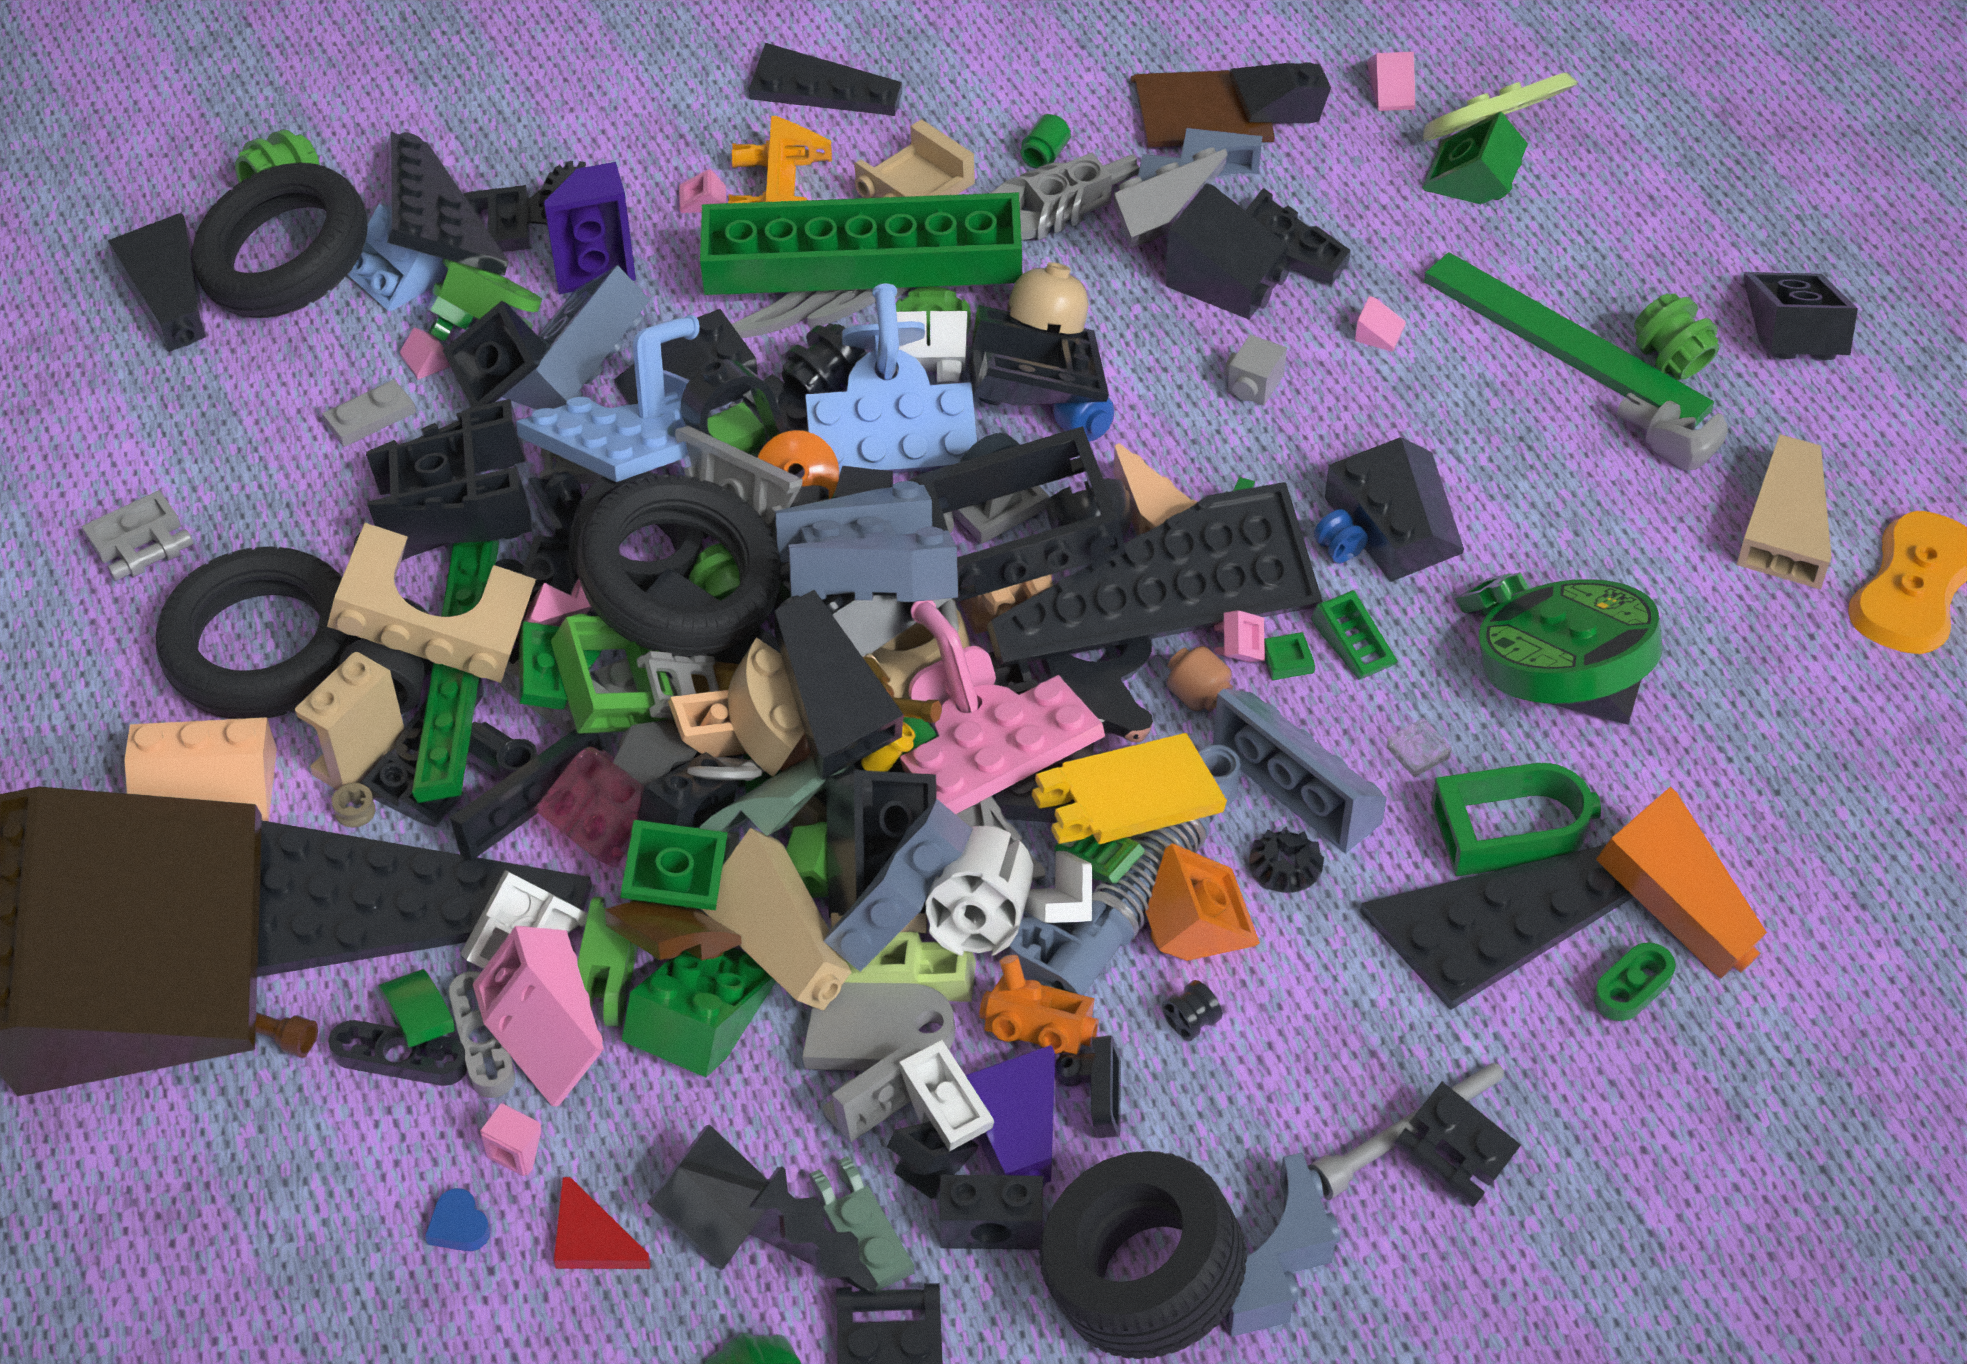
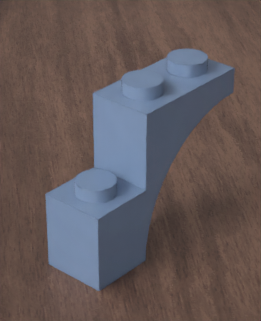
(1242, 152)
(900, 886)
(1299, 1242)

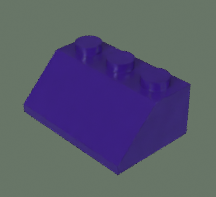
(589, 227)

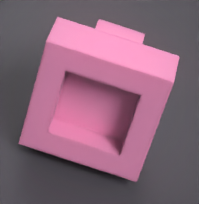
(1242, 636)

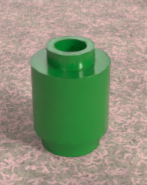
(1045, 141)

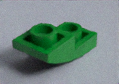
(417, 1007)

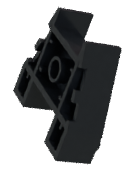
(439, 481)

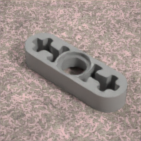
(475, 1052)

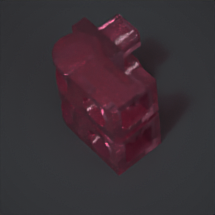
(594, 804)

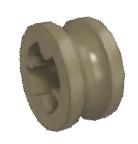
(349, 815)

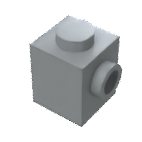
(1255, 369)

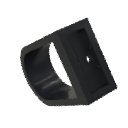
(716, 378)

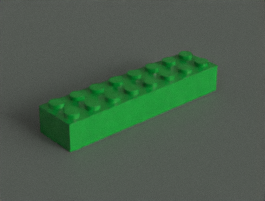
(860, 243)

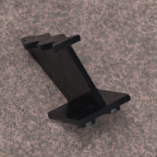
(721, 1198)

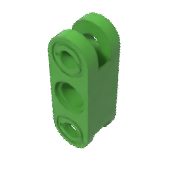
(480, 290)
(606, 964)

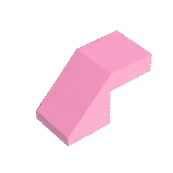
(553, 606)

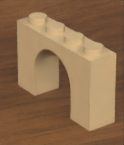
(374, 610)

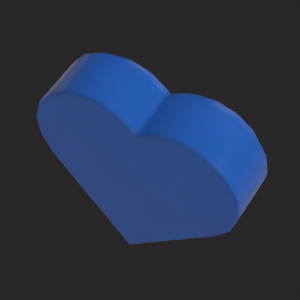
(458, 1222)

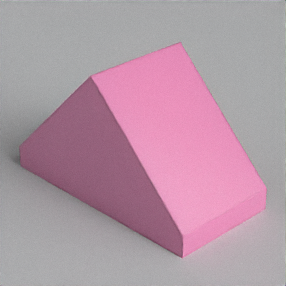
(1393, 80)

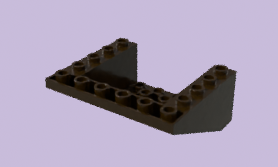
(124, 934)

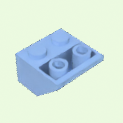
(391, 271)

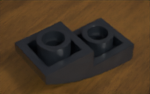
(392, 785)

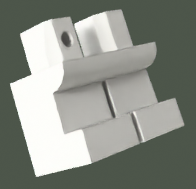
(947, 343)

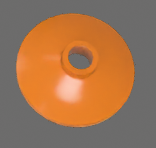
(807, 450)

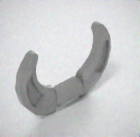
(736, 770)

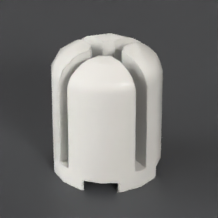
(981, 894)

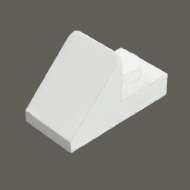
(944, 1095)

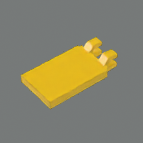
(1129, 791)

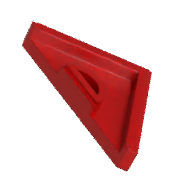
(591, 1237)

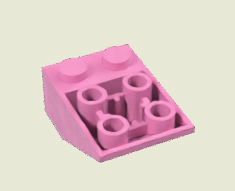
(540, 1009)

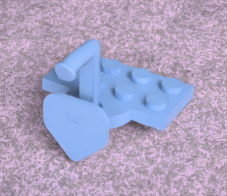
(894, 421)
(627, 437)

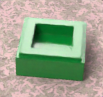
(1288, 656)

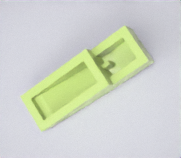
(923, 963)

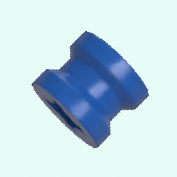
(1340, 536)

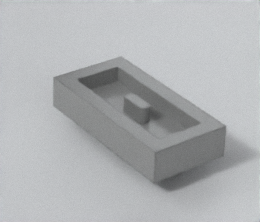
(369, 413)

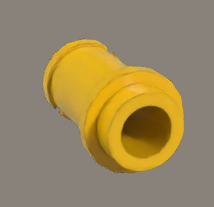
(885, 757)

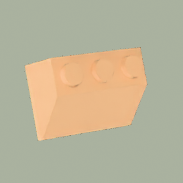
(203, 761)

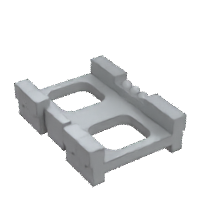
(681, 670)

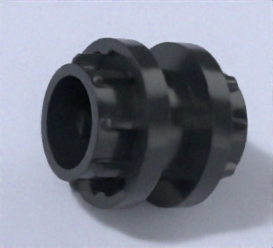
(823, 364)

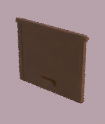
(1194, 101)

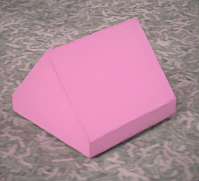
(423, 354)

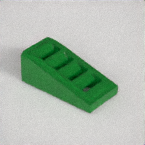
(1350, 605)
(1107, 859)

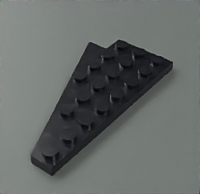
(366, 898)

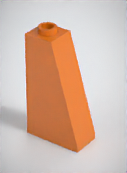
(1684, 884)

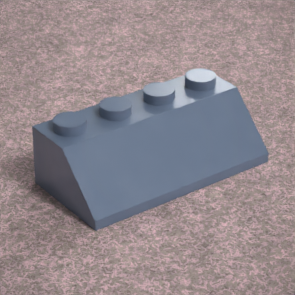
(580, 338)
(1298, 769)

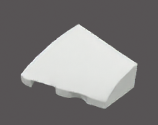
(517, 904)

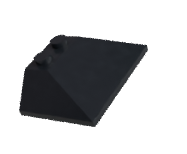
(1033, 365)

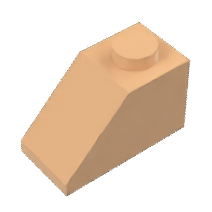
(706, 723)

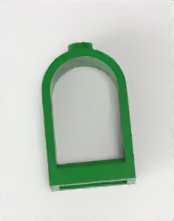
(1506, 783)

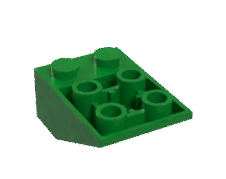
(696, 1008)

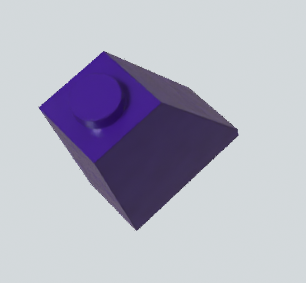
(1022, 1106)

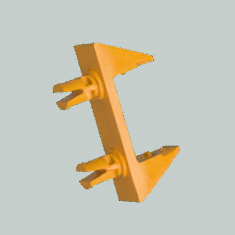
(780, 159)

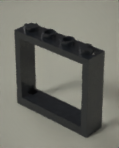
(1012, 472)

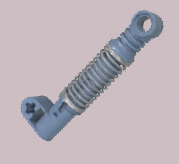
(1077, 958)

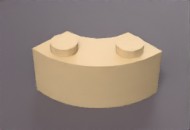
(764, 708)

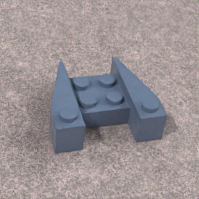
(868, 546)

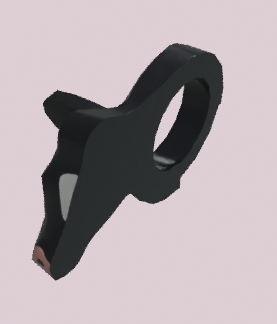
(1103, 689)

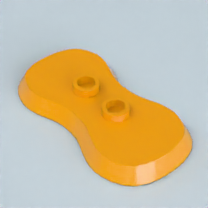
(1913, 590)

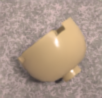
(1050, 298)

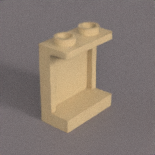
(924, 168)
(354, 720)

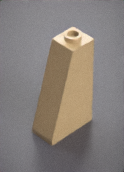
(1790, 517)
(778, 920)

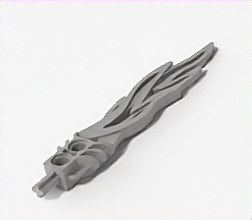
(1050, 193)

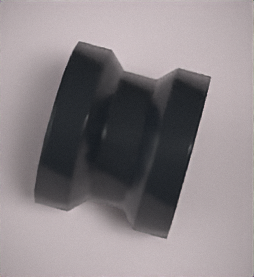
(1192, 1010)

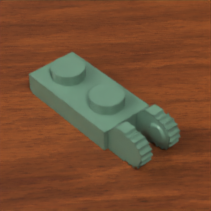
(864, 1217)

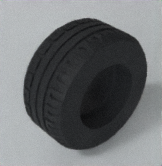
(1178, 1299)

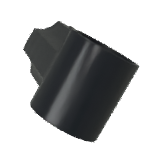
(497, 751)

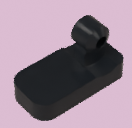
(1104, 1073)

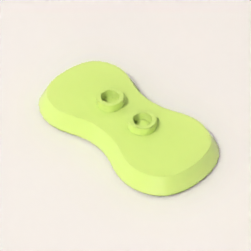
(1510, 99)

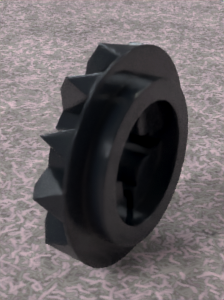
(1282, 875)

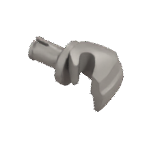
(1675, 437)

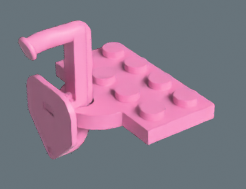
(985, 729)

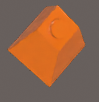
(1197, 907)

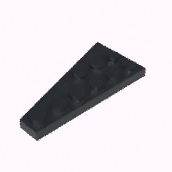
(430, 210)

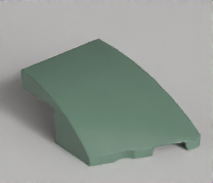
(772, 802)

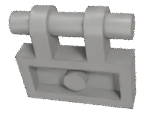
(133, 526)

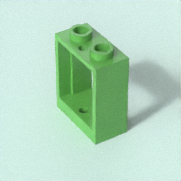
(602, 711)

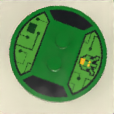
(1571, 641)

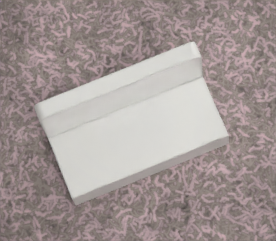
(1071, 896)

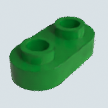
(1630, 983)

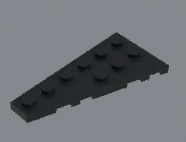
(1493, 923)

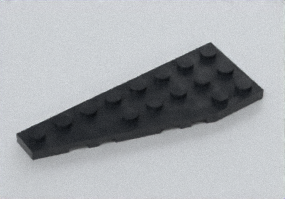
(1175, 579)

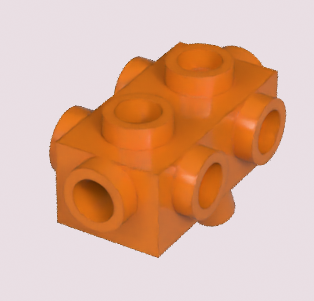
(1037, 1013)

